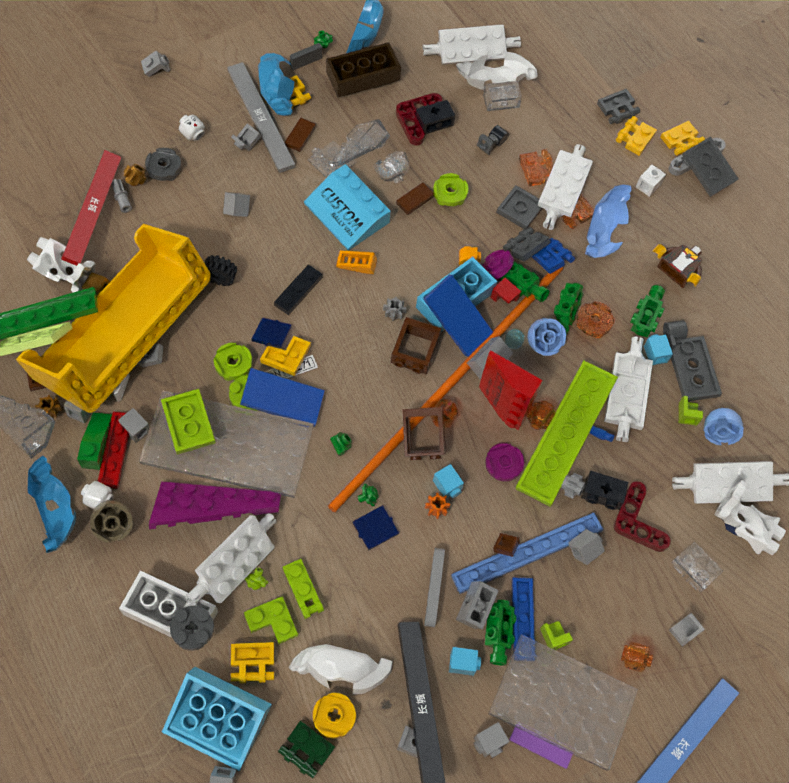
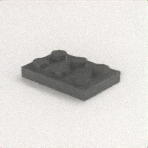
(710, 166)

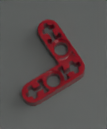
(409, 115)
(630, 519)

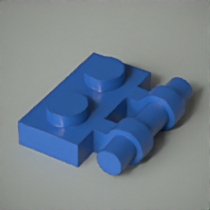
(551, 260)

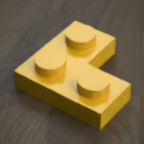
(289, 359)

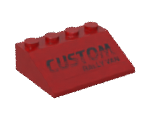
(509, 389)

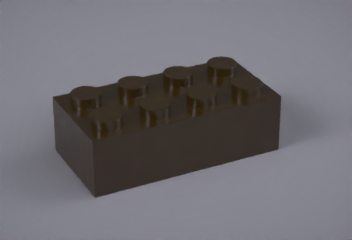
(363, 69)

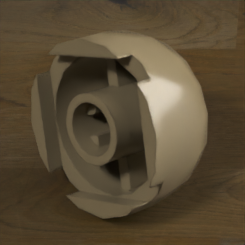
(111, 521)

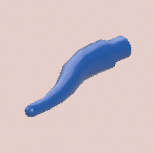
(601, 434)

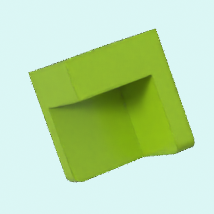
(689, 412)
(555, 635)

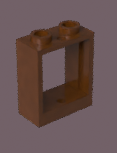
(420, 330)
(421, 412)

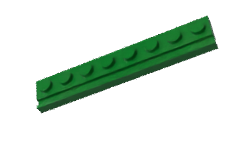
(48, 312)

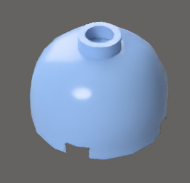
(546, 336)
(723, 426)

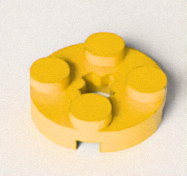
(328, 704)

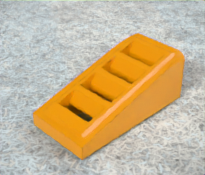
(362, 268)

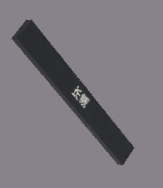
(420, 703)

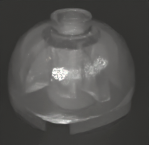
(393, 167)

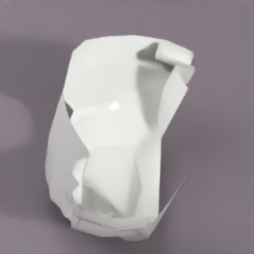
(514, 69)
(336, 663)

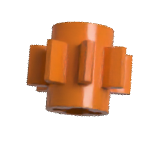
(441, 501)

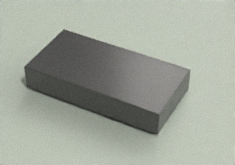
(306, 56)

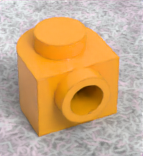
(468, 252)

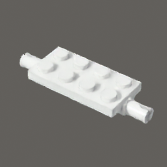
(471, 43)
(564, 185)
(630, 392)
(714, 480)
(233, 560)

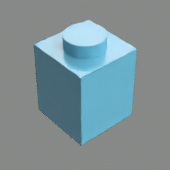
(658, 349)
(448, 482)
(464, 661)

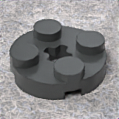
(159, 172)
(200, 637)

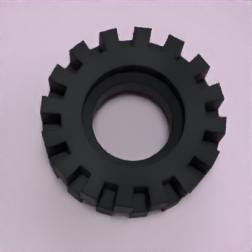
(221, 270)

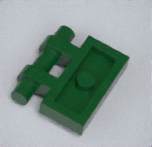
(311, 744)

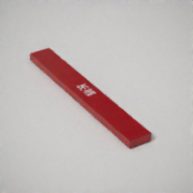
(91, 208)

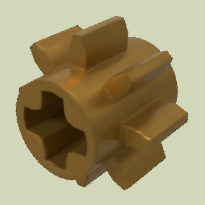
(134, 174)
(53, 405)

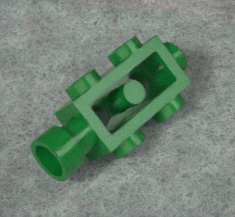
(527, 282)
(567, 305)
(649, 310)
(498, 630)

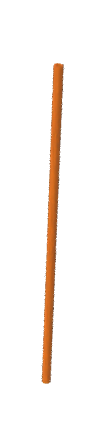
(430, 403)

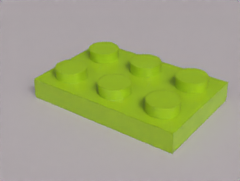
(188, 421)

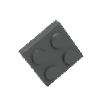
(519, 207)

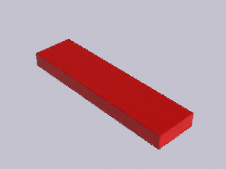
(114, 453)

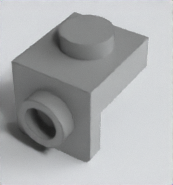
(154, 63)
(246, 138)
(152, 357)

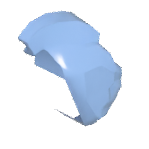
(607, 214)

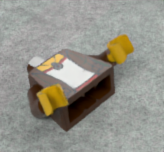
(680, 263)

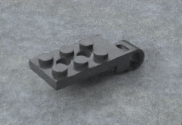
(694, 350)

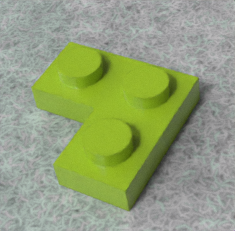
(274, 614)

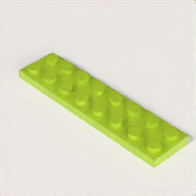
(566, 433)

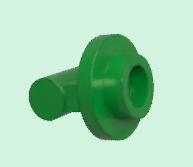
(341, 443)

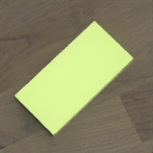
(34, 338)

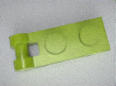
(302, 588)

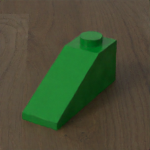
(94, 441)

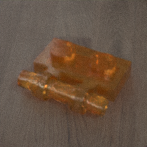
(532, 167)
(582, 212)

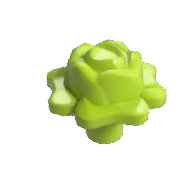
(256, 580)

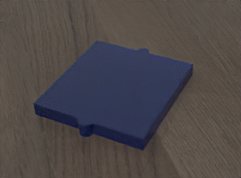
(271, 333)
(375, 527)

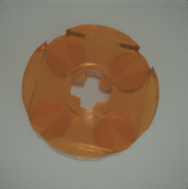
(592, 328)

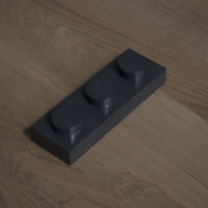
(298, 289)

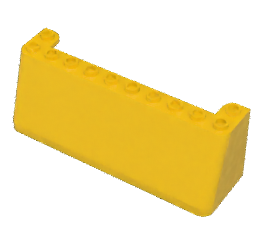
(129, 320)

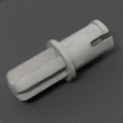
(121, 196)

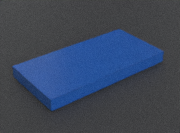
(458, 315)
(281, 397)

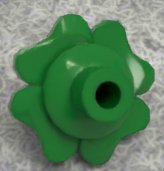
(323, 38)
(369, 495)

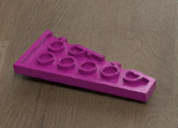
(208, 503)

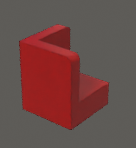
(506, 291)

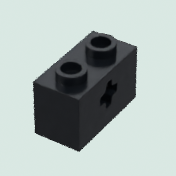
(435, 116)
(614, 490)

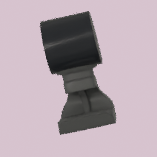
(496, 136)

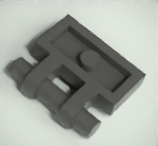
(615, 102)
(530, 245)

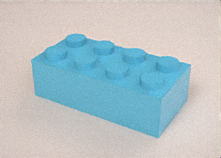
(473, 280)

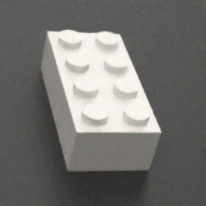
(156, 603)

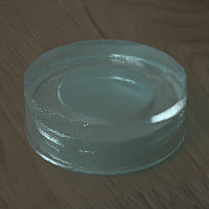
(514, 338)

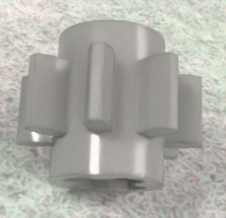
(394, 308)
(573, 485)

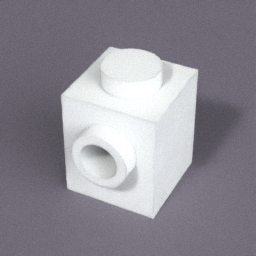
(650, 180)

